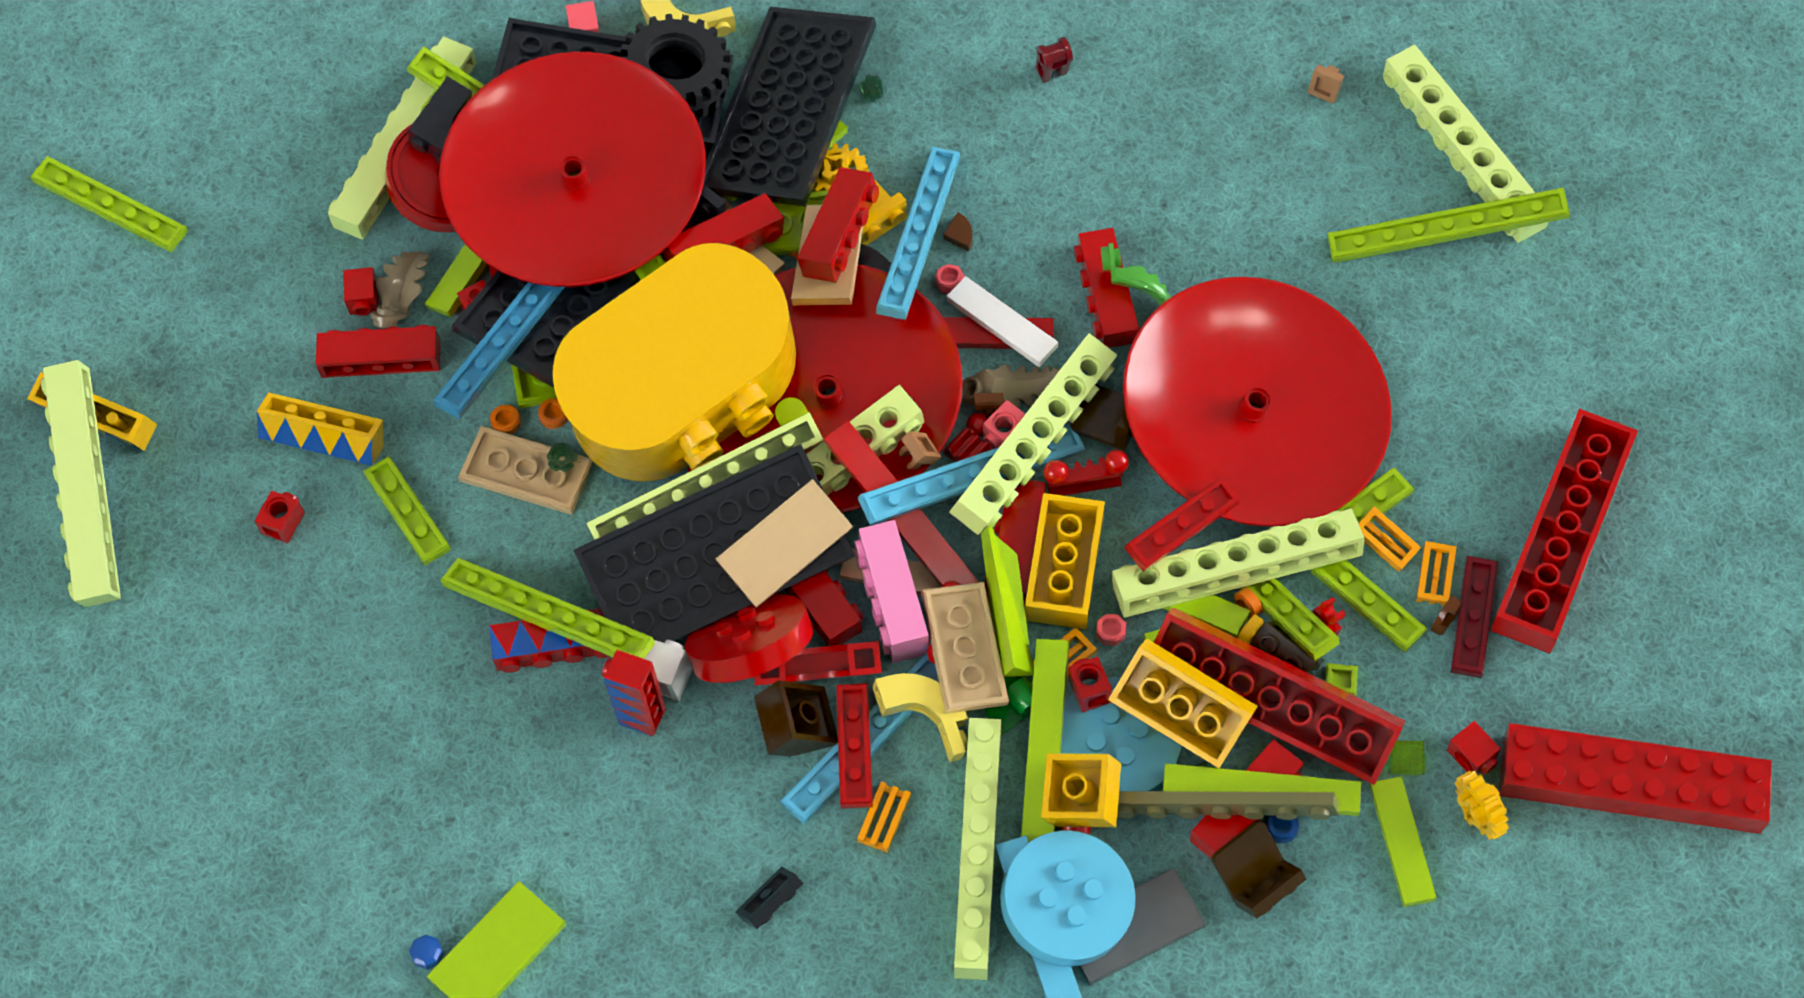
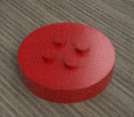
(415, 185)
(750, 640)

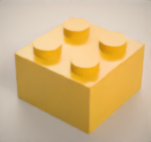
(1081, 790)

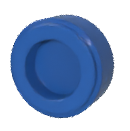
(1281, 829)

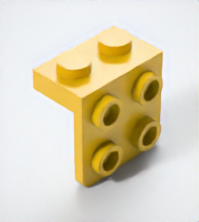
(884, 215)

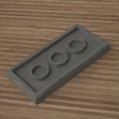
(1160, 918)

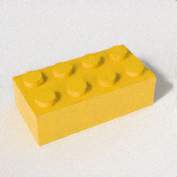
(1064, 561)
(1182, 703)

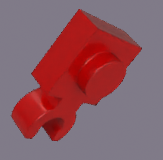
(1329, 616)

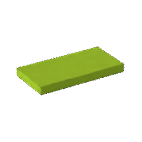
(498, 947)

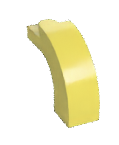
(721, 19)
(923, 695)

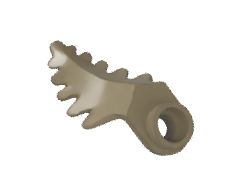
(399, 288)
(1014, 385)

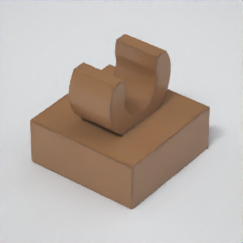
(1326, 83)
(920, 448)

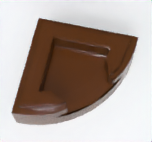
(959, 232)
(988, 402)
(1445, 619)

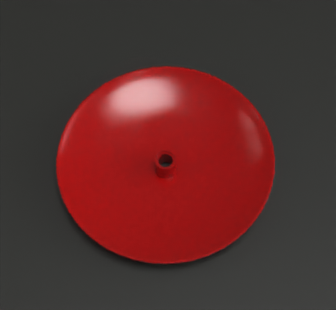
(560, 115)
(1267, 344)
(863, 361)

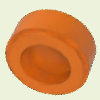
(551, 414)
(505, 419)
(1247, 599)

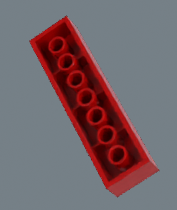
(1564, 531)
(1288, 699)
(1636, 778)

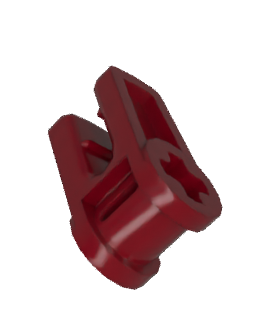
(1053, 57)

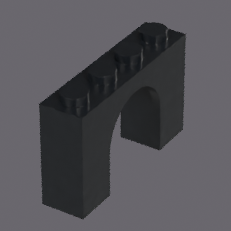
(435, 120)

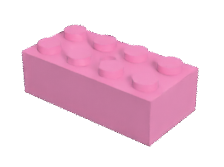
(893, 592)

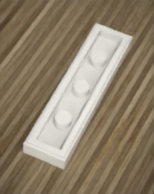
(1002, 321)

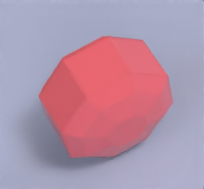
(948, 277)
(1111, 629)

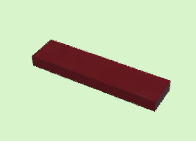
(1474, 617)

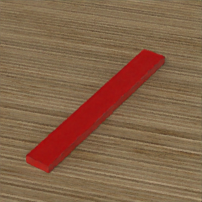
(912, 527)

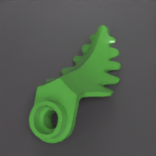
(1132, 276)

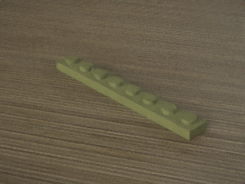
(1224, 804)

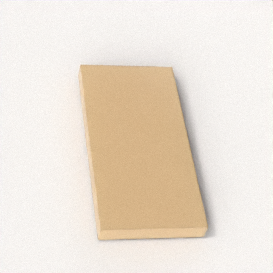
(818, 292)
(522, 471)
(784, 543)
(964, 647)

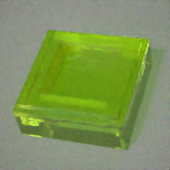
(1408, 758)

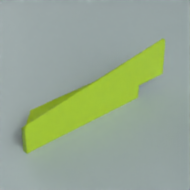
(1006, 605)

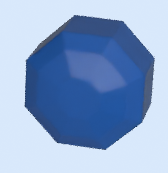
(426, 952)

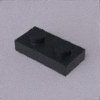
(769, 897)

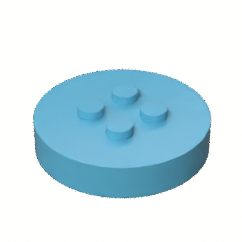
(1122, 736)
(1067, 898)

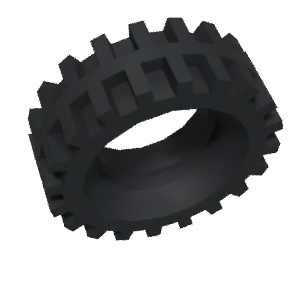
(682, 35)

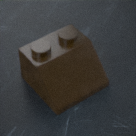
(795, 718)

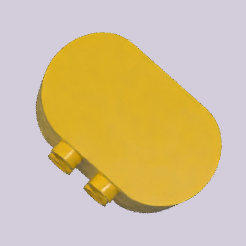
(677, 364)

